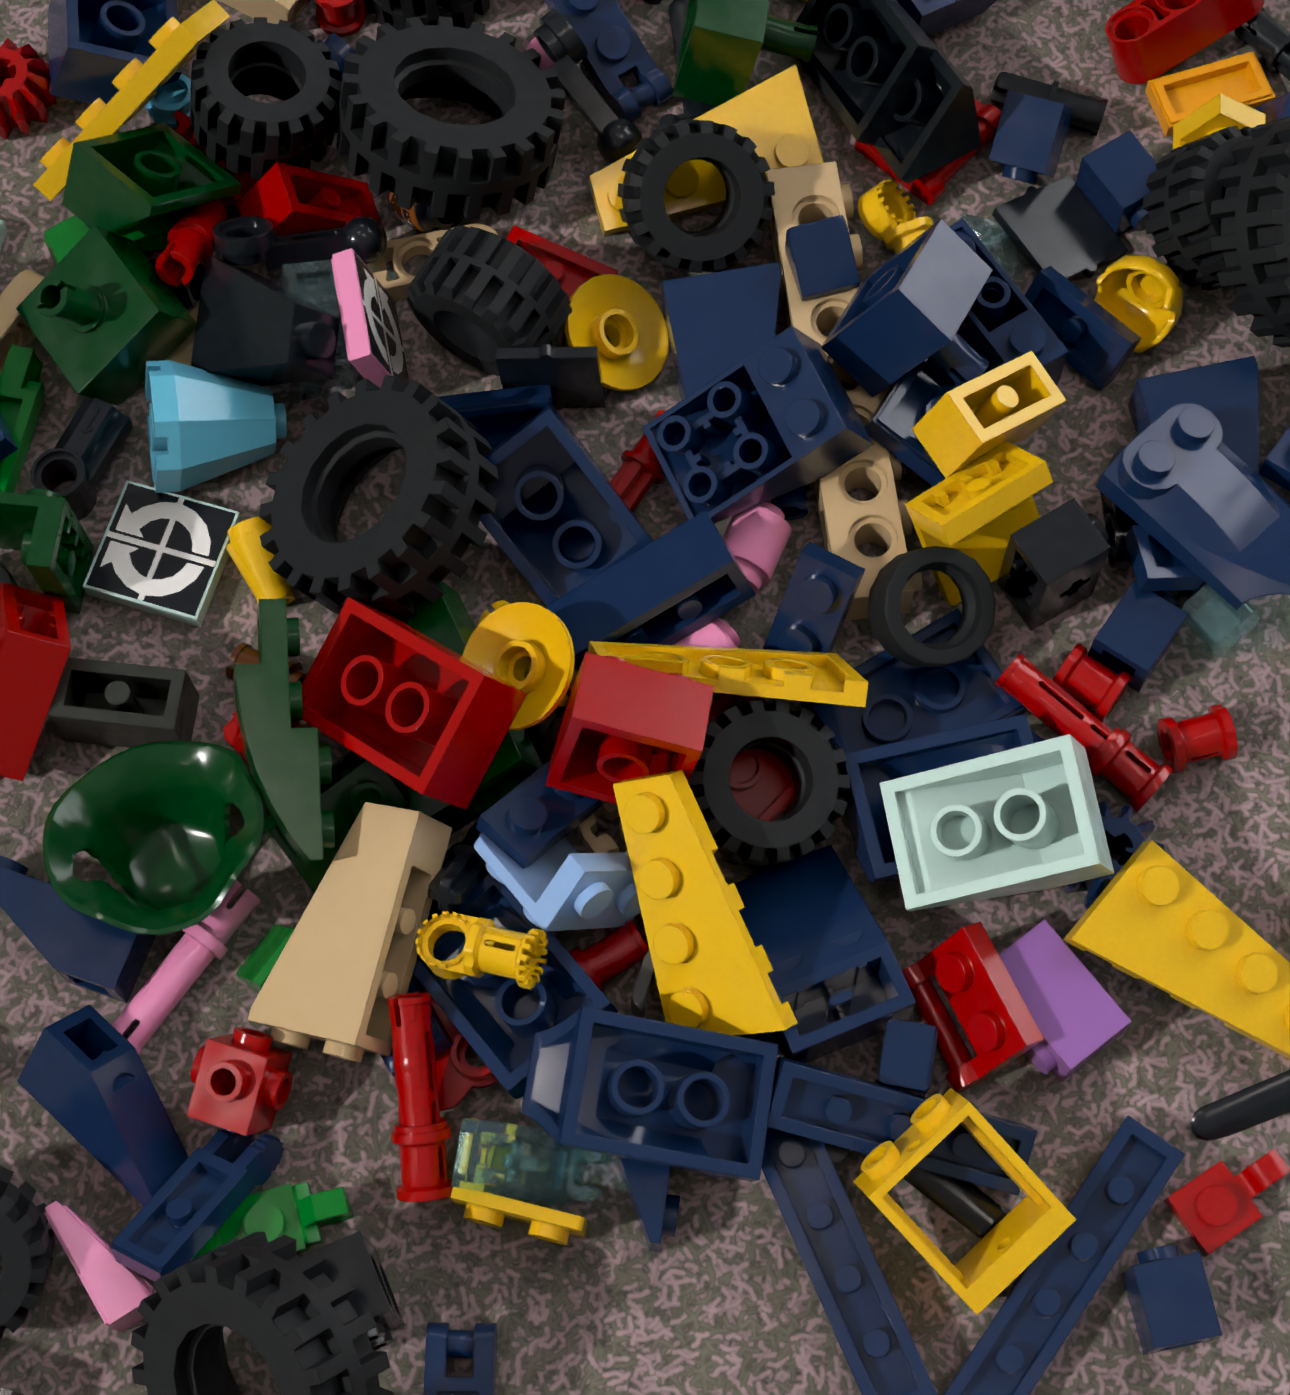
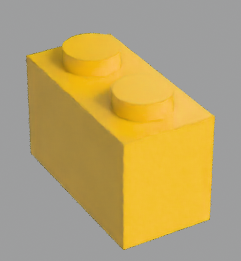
(987, 412)

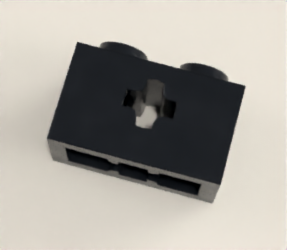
(1053, 563)

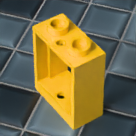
(1008, 1245)

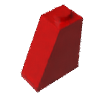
(31, 664)

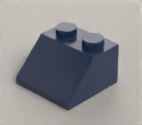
(97, 40)

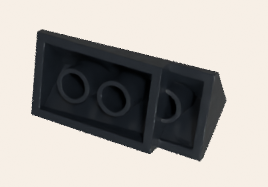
(891, 84)

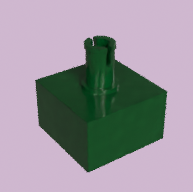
(723, 45)
(106, 316)

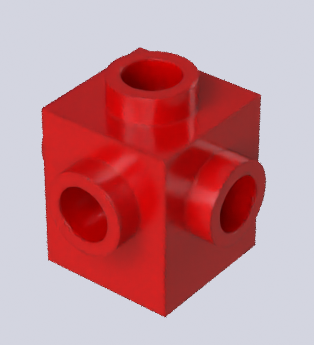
(240, 1081)

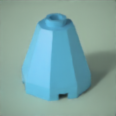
(206, 424)

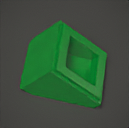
(264, 956)

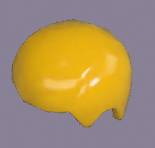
(1142, 297)

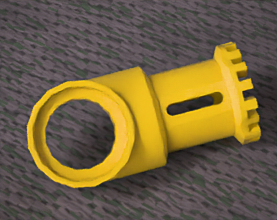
(890, 217)
(485, 949)

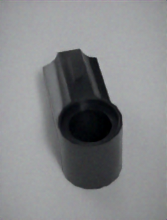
(83, 454)

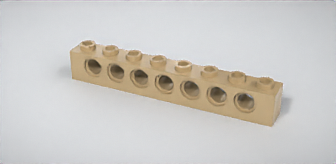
(803, 197)

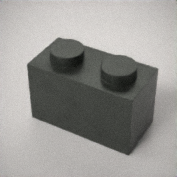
(123, 703)

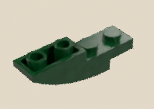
(283, 759)

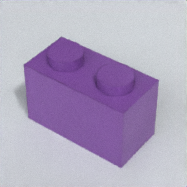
(1063, 1000)

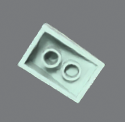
(997, 825)

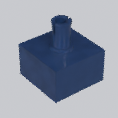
(912, 313)

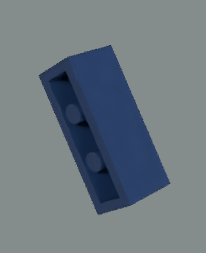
(657, 591)

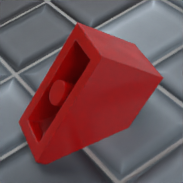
(306, 200)

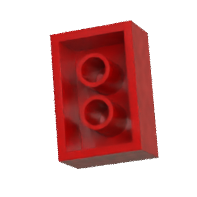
(408, 704)

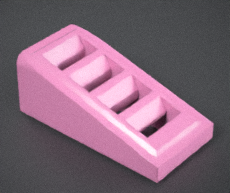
(111, 1286)

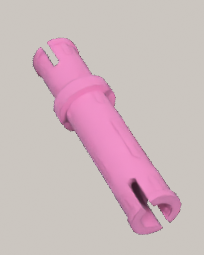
(183, 967)

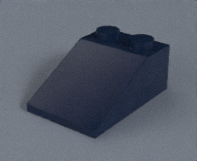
(557, 508)

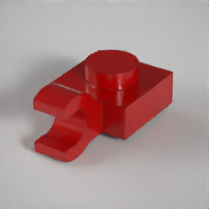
(1220, 1204)

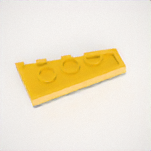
(136, 88)
(768, 113)
(750, 672)
(691, 916)
(1188, 943)

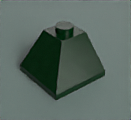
(141, 178)

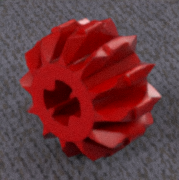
(22, 88)

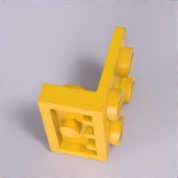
(980, 509)

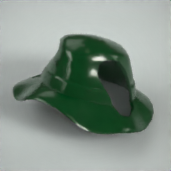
(159, 831)

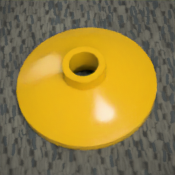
(632, 323)
(521, 636)

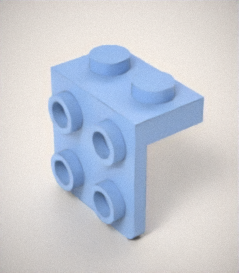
(567, 887)

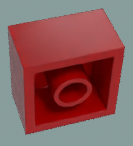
(627, 726)

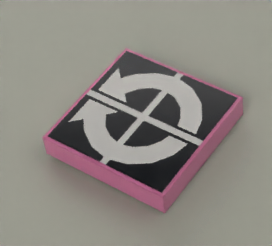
(368, 320)

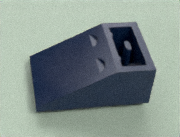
(758, 429)
(823, 955)

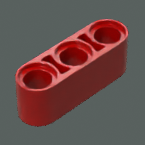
(1160, 34)

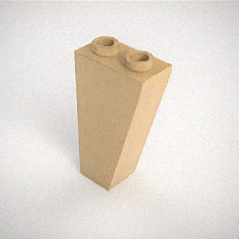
(356, 937)

